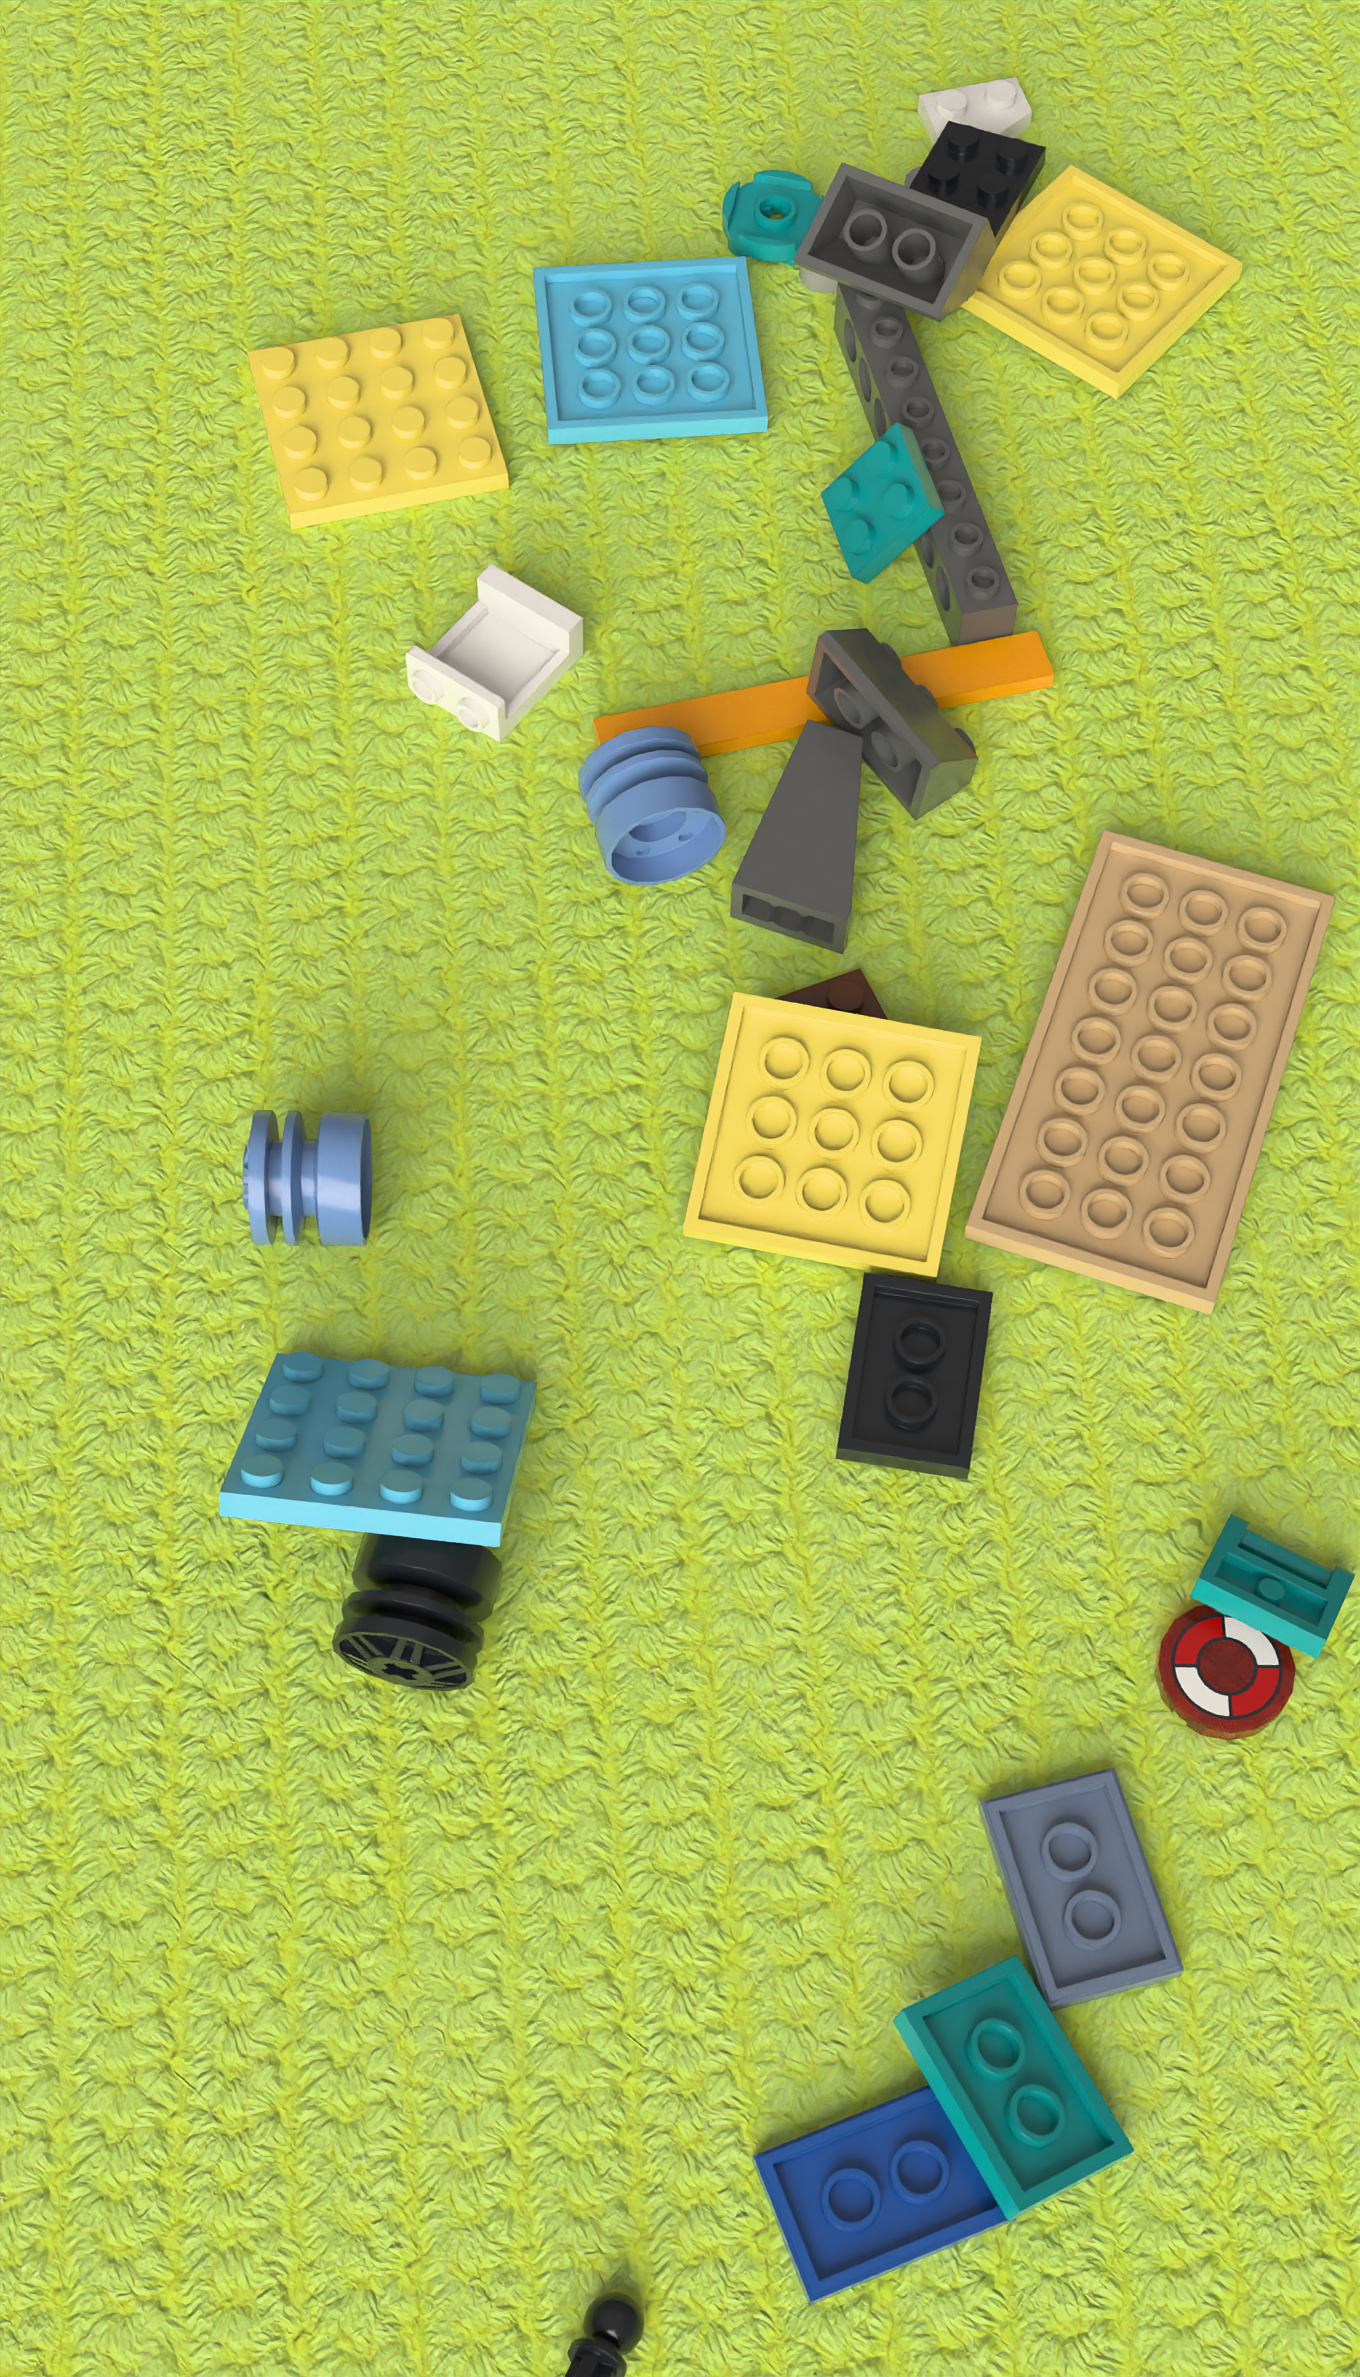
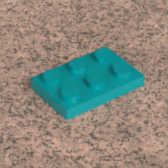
(1012, 2087)

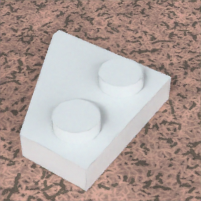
(987, 106)

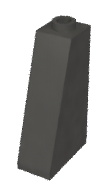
(804, 849)

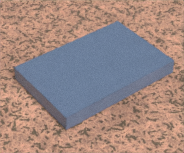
(1080, 1889)

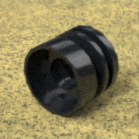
(418, 1610)

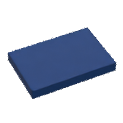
(875, 2194)

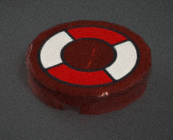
(1223, 1674)

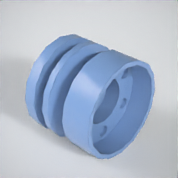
(651, 806)
(309, 1178)

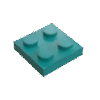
(882, 503)

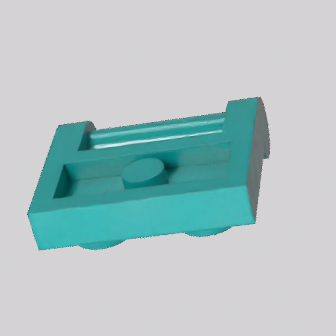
(1272, 1588)

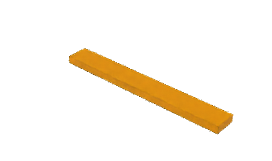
(782, 708)

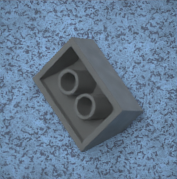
(897, 244)
(903, 732)

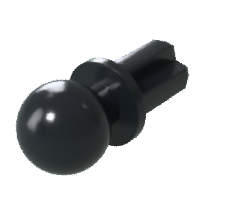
(611, 2330)

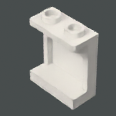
(498, 656)

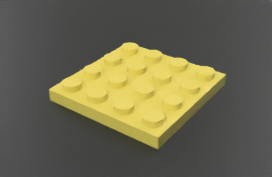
(1099, 281)
(376, 420)
(833, 1137)

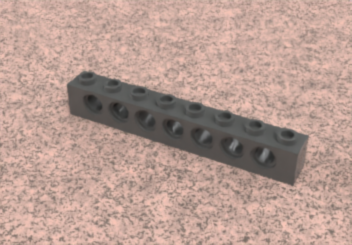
(896, 387)

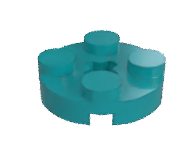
(749, 211)

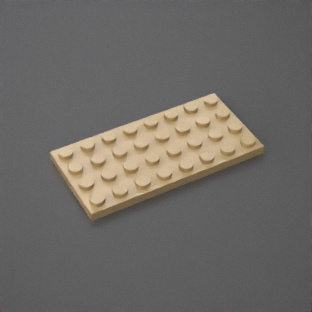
(1152, 1072)

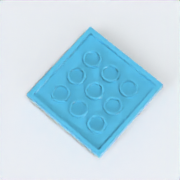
(649, 350)
(382, 1449)

